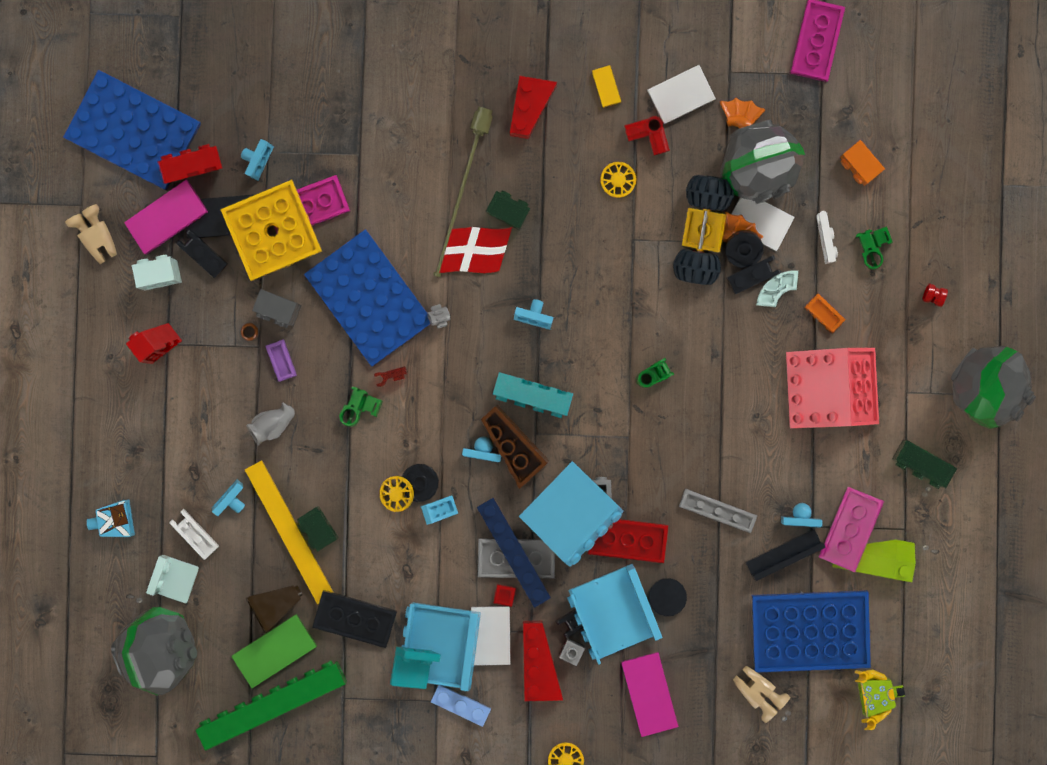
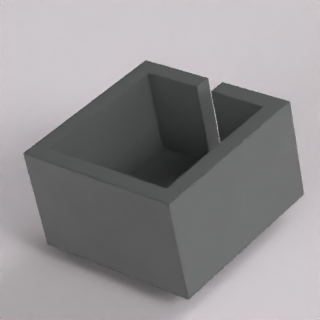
(277, 308)

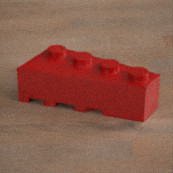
(539, 669)

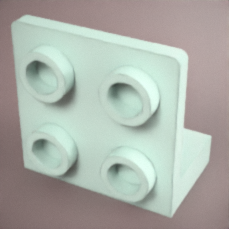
(172, 578)

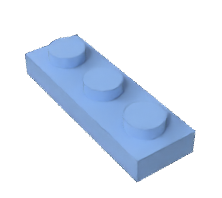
(460, 705)

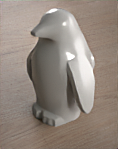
(271, 423)

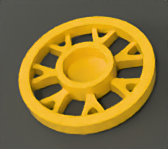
(618, 179)
(396, 493)
(565, 758)

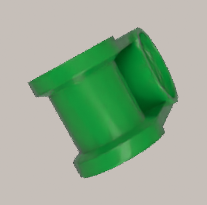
(656, 373)

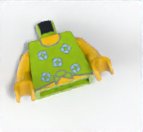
(876, 696)

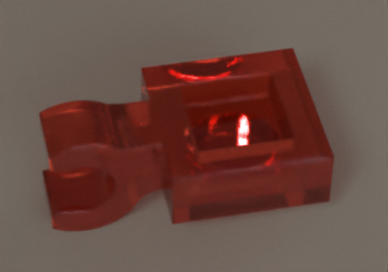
(397, 374)

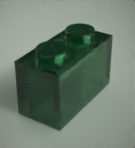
(508, 210)
(317, 529)

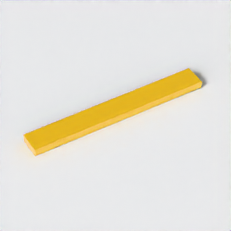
(288, 530)

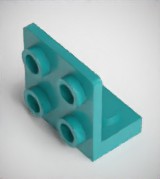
(412, 667)

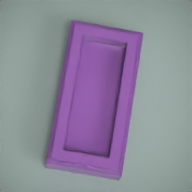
(281, 360)

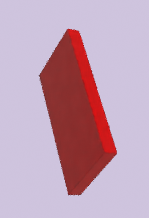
(633, 541)

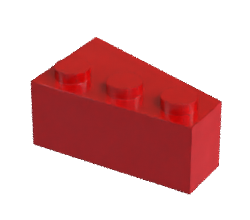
(529, 104)
(189, 163)
(153, 343)

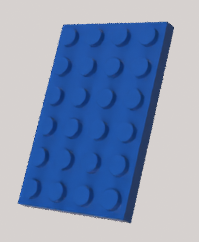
(130, 127)
(368, 298)
(811, 631)

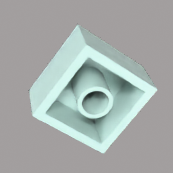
(156, 273)

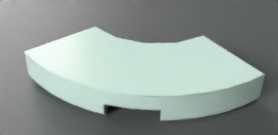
(776, 287)

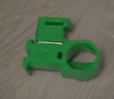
(872, 241)
(361, 402)

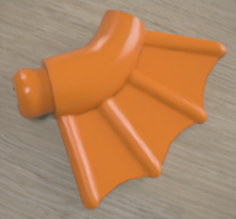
(741, 113)
(736, 223)

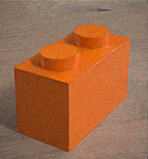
(861, 163)

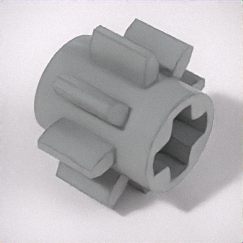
(438, 316)

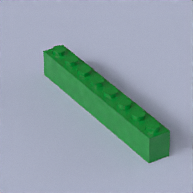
(270, 705)

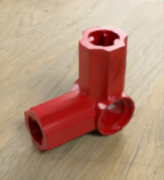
(641, 129)

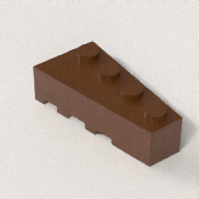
(514, 446)

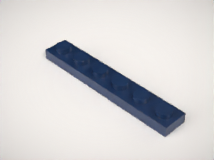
(513, 552)

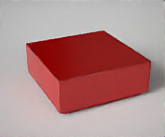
(504, 595)

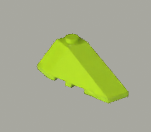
(888, 559)

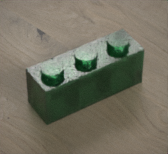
(924, 464)

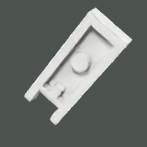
(826, 235)
(195, 535)

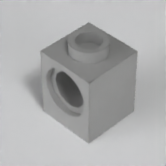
(571, 651)

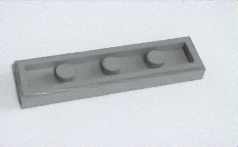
(718, 510)

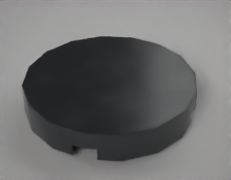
(744, 248)
(423, 480)
(667, 597)

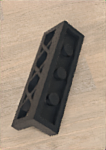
(784, 555)

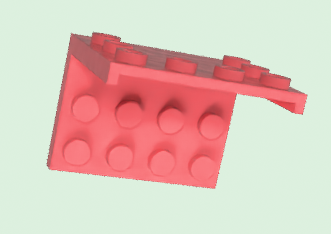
(832, 387)

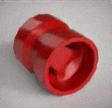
(934, 295)

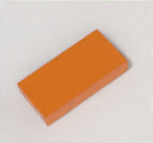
(824, 313)

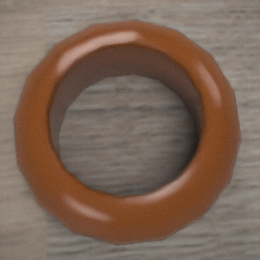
(243, 334)

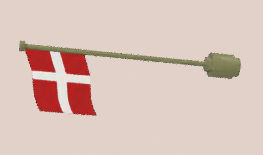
(473, 247)

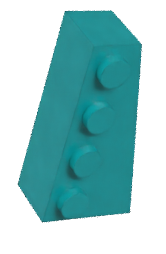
(532, 394)

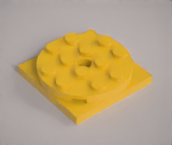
(249, 225)

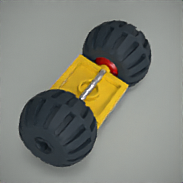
(703, 230)

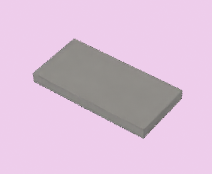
(494, 564)

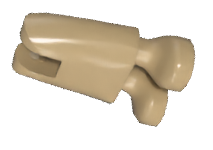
(96, 235)
(757, 690)

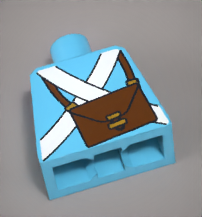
(113, 520)

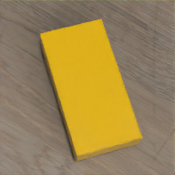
(606, 86)

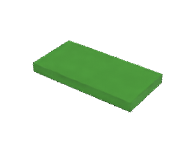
(274, 651)

